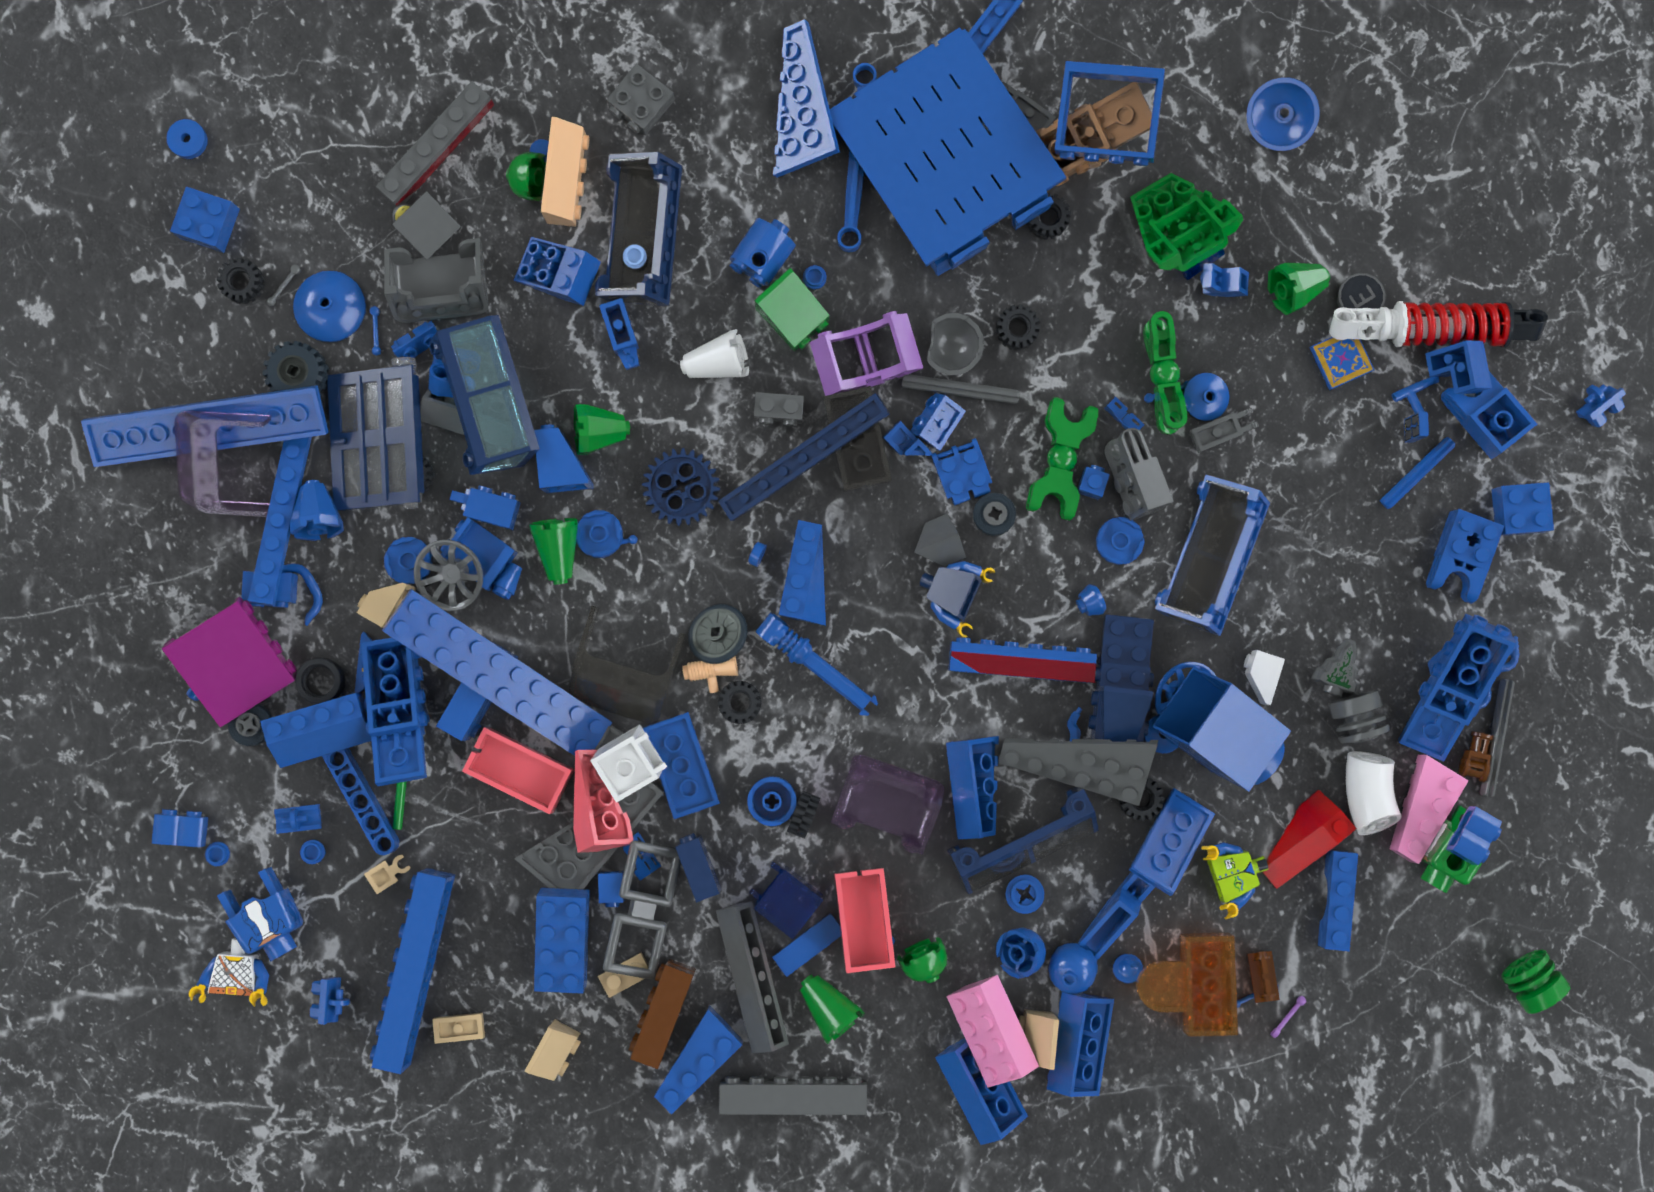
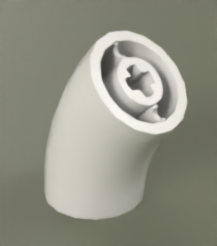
(1371, 792)

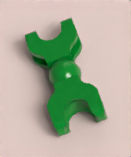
(1165, 373)
(1062, 458)

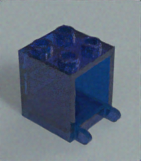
(787, 901)

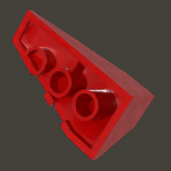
(1311, 834)

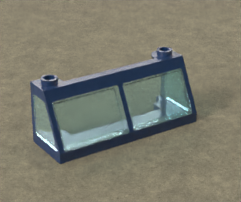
(486, 395)

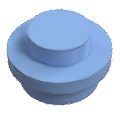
(634, 256)

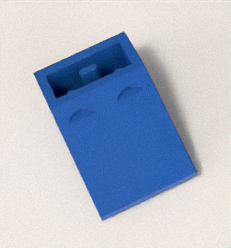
(557, 270)

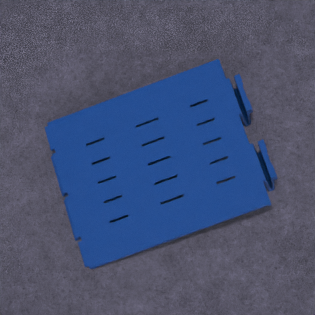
(915, 202)

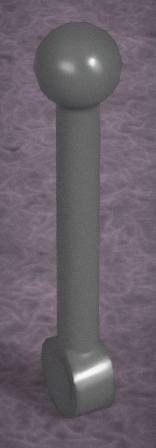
(295, 270)

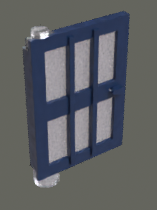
(376, 437)

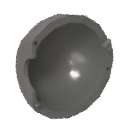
(955, 344)

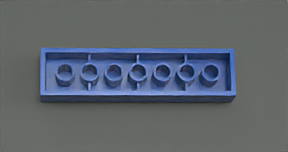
(412, 970)

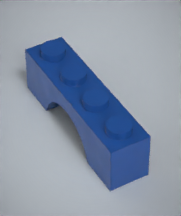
(1341, 881)

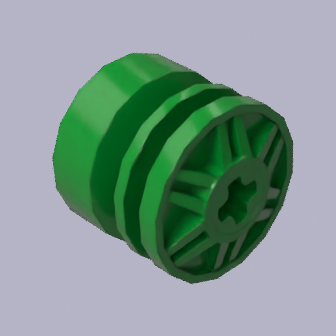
(1535, 981)

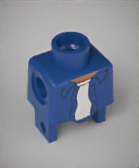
(265, 921)

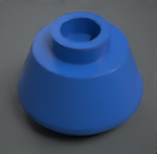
(1091, 601)

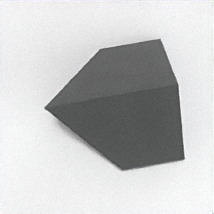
(940, 542)

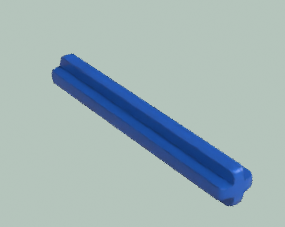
(1417, 473)

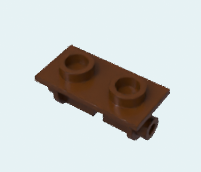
(1263, 976)

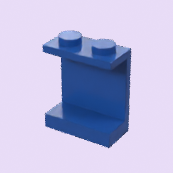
(491, 551)

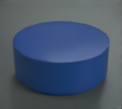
(757, 554)

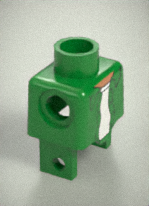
(1443, 871)

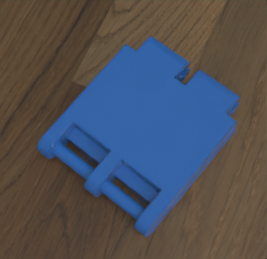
(963, 472)

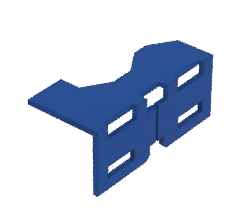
(1118, 414)
(642, 870)

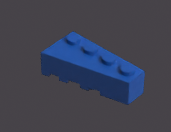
(701, 1056)

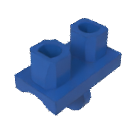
(1599, 401)
(298, 818)
(330, 1000)

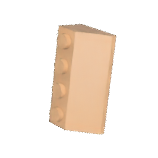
(564, 173)

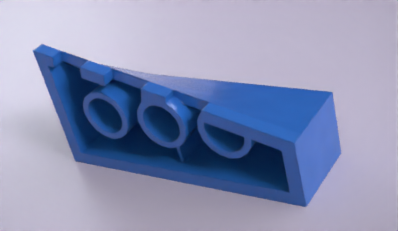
(804, 584)
(973, 786)

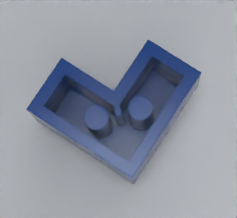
(1464, 363)

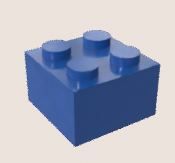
(205, 219)
(1523, 508)

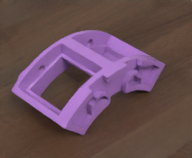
(905, 346)

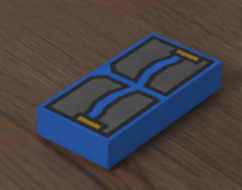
(1416, 427)

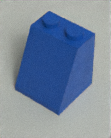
(558, 464)

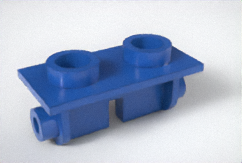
(414, 346)

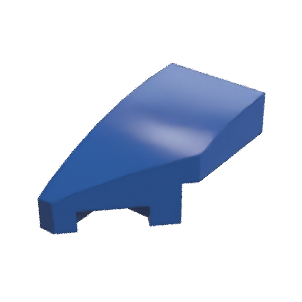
(904, 442)

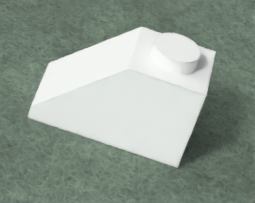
(1263, 674)

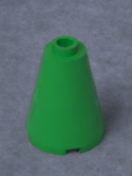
(556, 547)
(829, 1007)

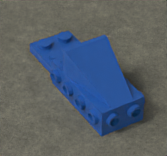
(1457, 685)
(394, 710)

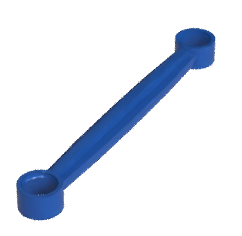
(855, 179)

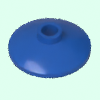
(1196, 400)

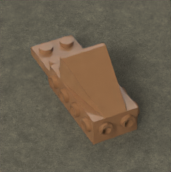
(1100, 126)

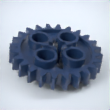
(671, 467)

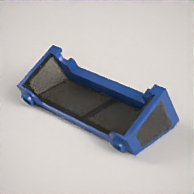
(1214, 554)

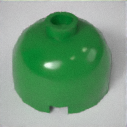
(527, 175)
(924, 960)

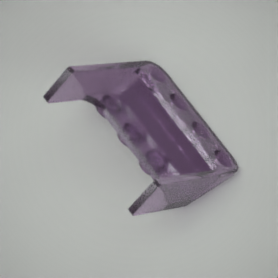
(199, 461)

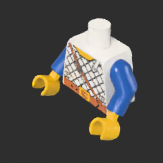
(234, 975)

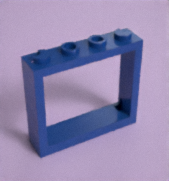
(1116, 73)

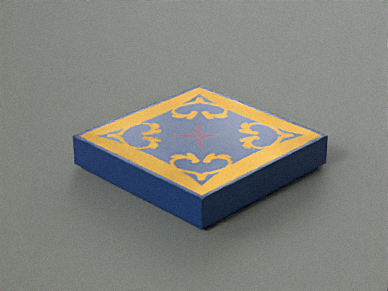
(1341, 360)

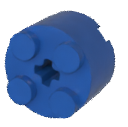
(761, 809)

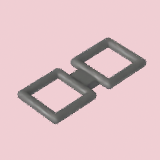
(642, 911)

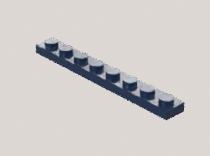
(804, 457)

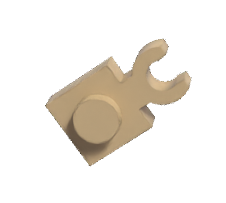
(384, 875)

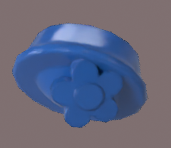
(1127, 968)

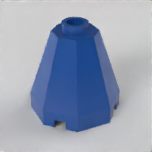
(315, 513)

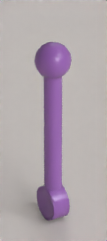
(1276, 1031)

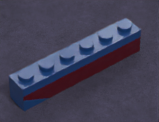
(1022, 662)

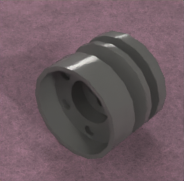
(1359, 717)

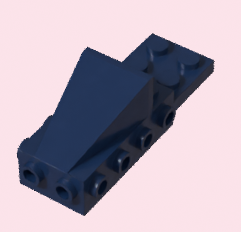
(1123, 680)

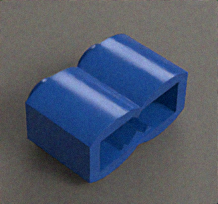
(179, 829)
(1474, 836)

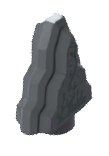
(1339, 672)

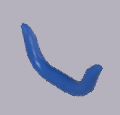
(313, 587)

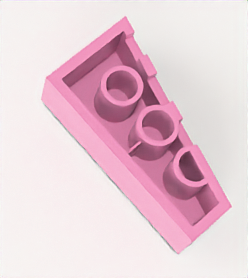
(1426, 807)

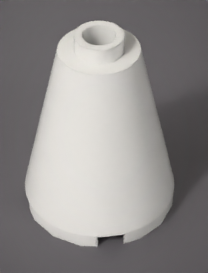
(717, 358)

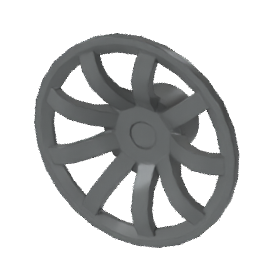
(451, 574)

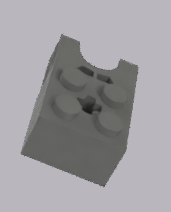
(1137, 475)

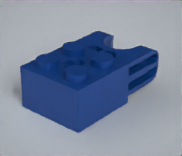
(1482, 412)
(1465, 560)

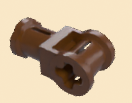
(1476, 757)

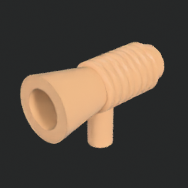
(701, 670)

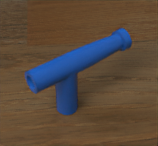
(1410, 393)

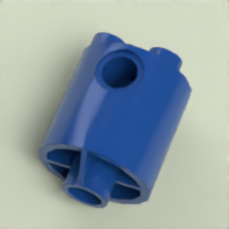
(769, 245)

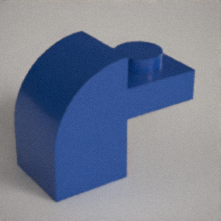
(1224, 281)

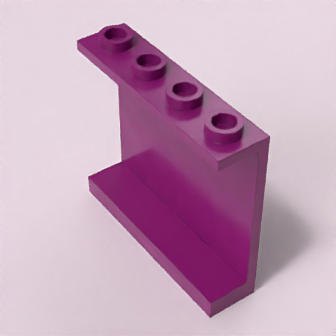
(230, 662)

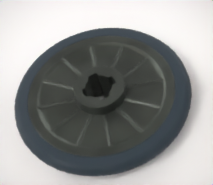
(703, 637)

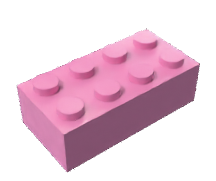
(992, 1031)

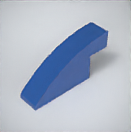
(1115, 915)

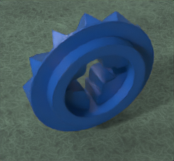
(1035, 890)

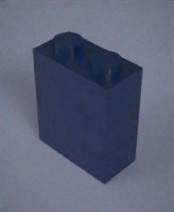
(698, 867)

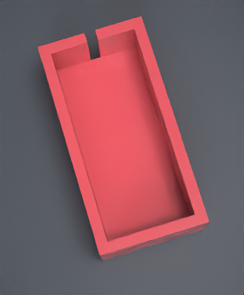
(518, 770)
(864, 920)

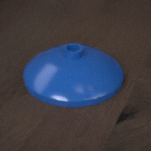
(1265, 115)
(340, 316)

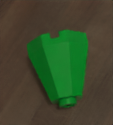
(1296, 284)
(597, 428)

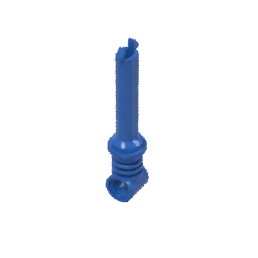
(800, 651)

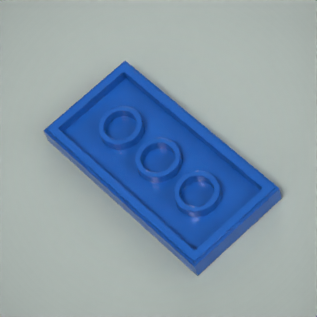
(686, 777)
(1172, 842)

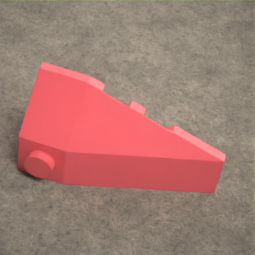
(597, 816)

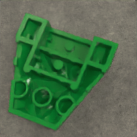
(1182, 222)

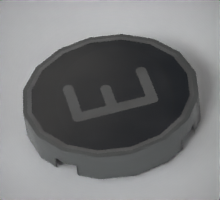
(1361, 292)

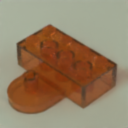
(1197, 985)

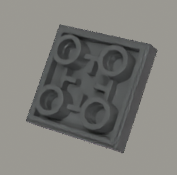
(426, 225)

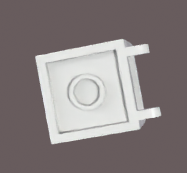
(628, 763)

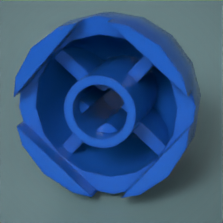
(1021, 952)
(1072, 968)

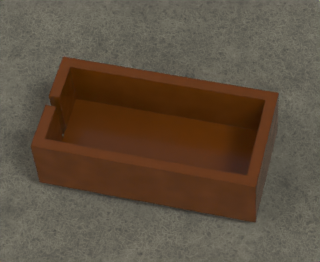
(660, 1019)

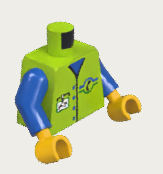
(1233, 874)

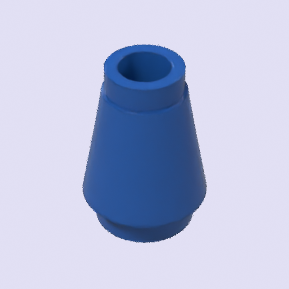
(507, 582)

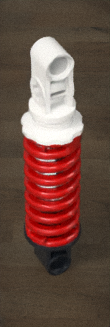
(1440, 323)

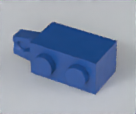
(621, 332)
(488, 507)

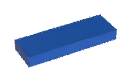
(808, 944)

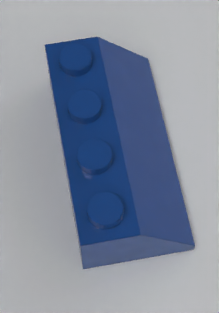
(317, 730)
(1081, 1044)
(989, 1110)

